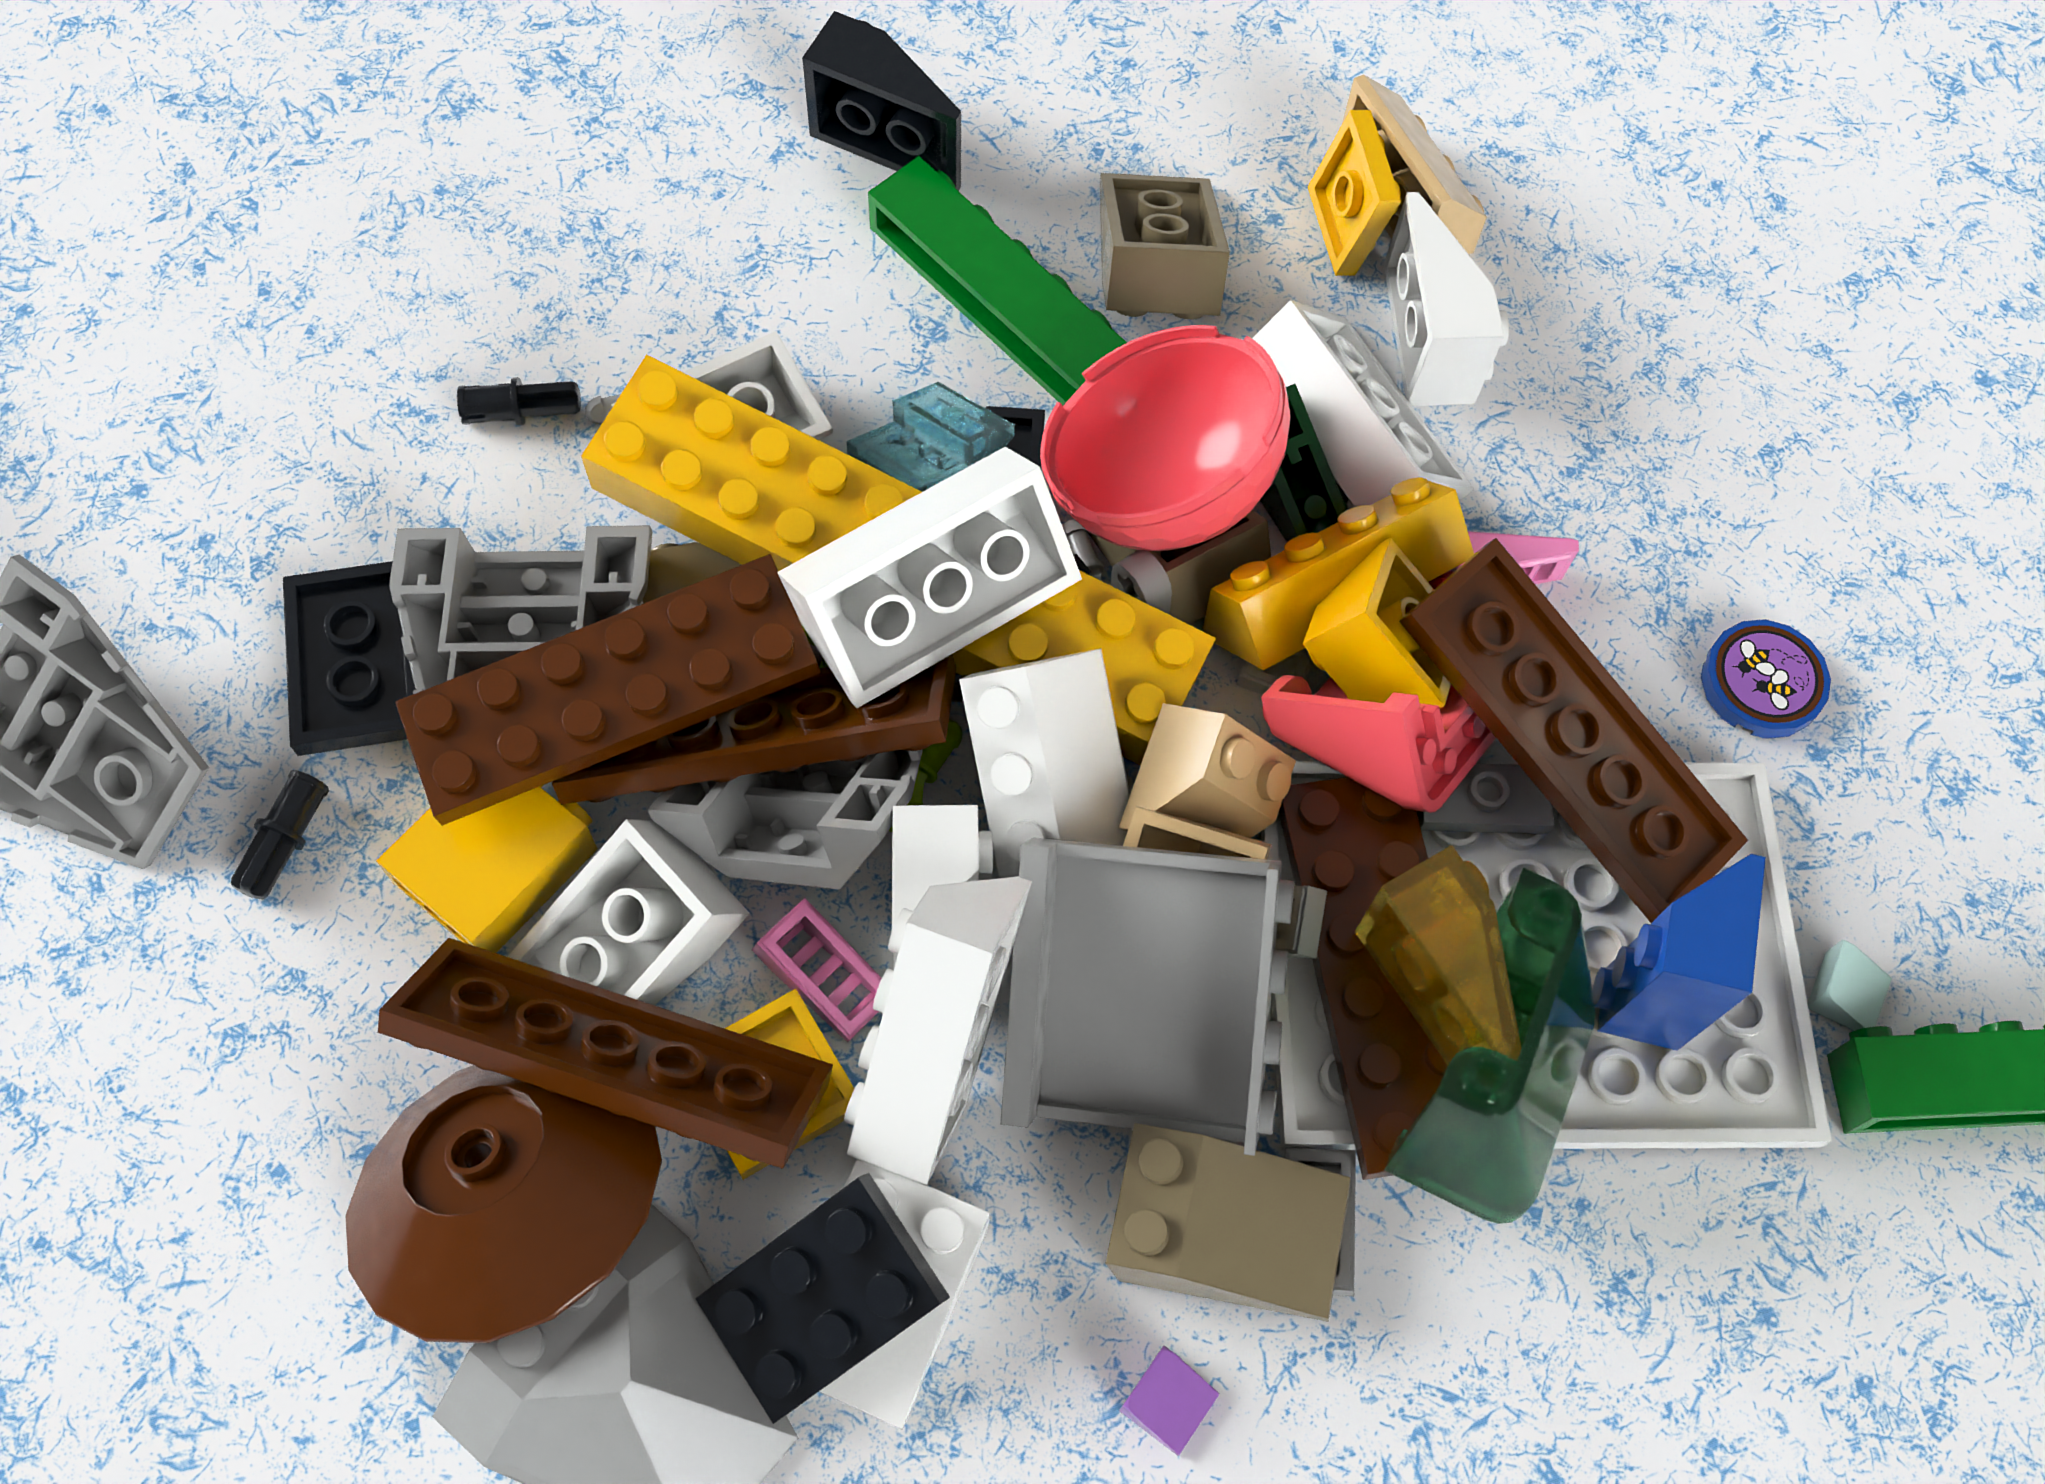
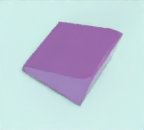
(1169, 1401)

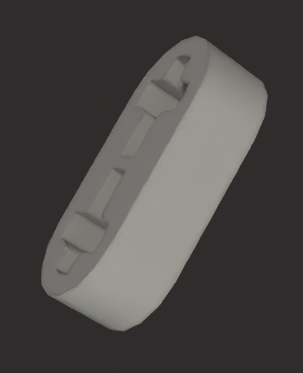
(1144, 579)

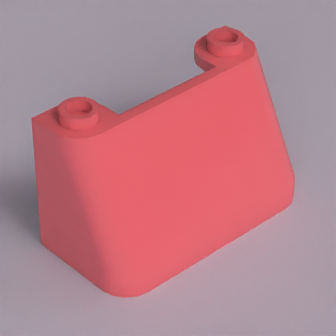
(1394, 747)

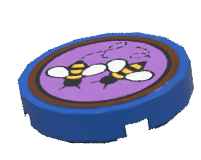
(1766, 678)

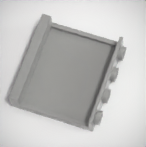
(1146, 989)

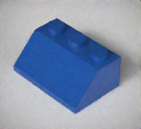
(1686, 963)

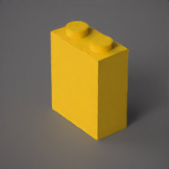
(491, 867)

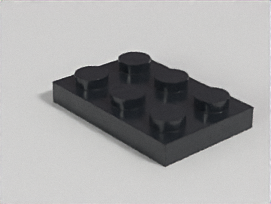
(344, 659)
(822, 1297)

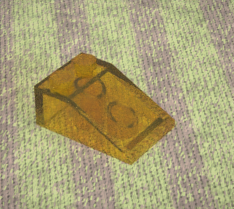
(1445, 954)

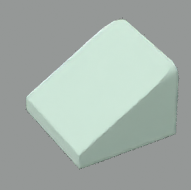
(1849, 987)

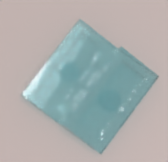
(932, 437)

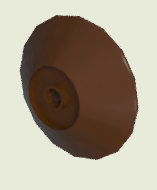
(496, 1207)

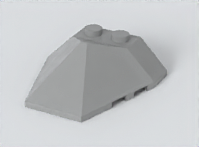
(481, 607)
(81, 729)
(794, 824)
(618, 1385)

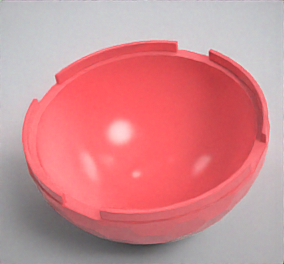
(1168, 438)

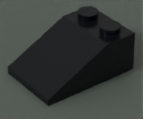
(878, 100)

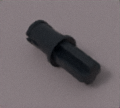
(516, 401)
(279, 835)

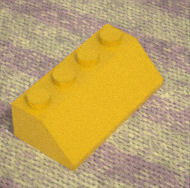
(1271, 602)

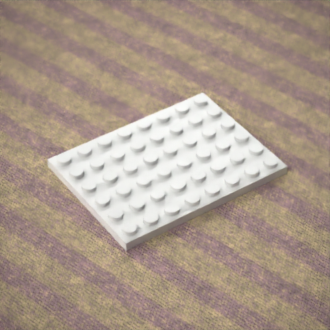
(1732, 1086)

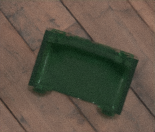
(1498, 1118)

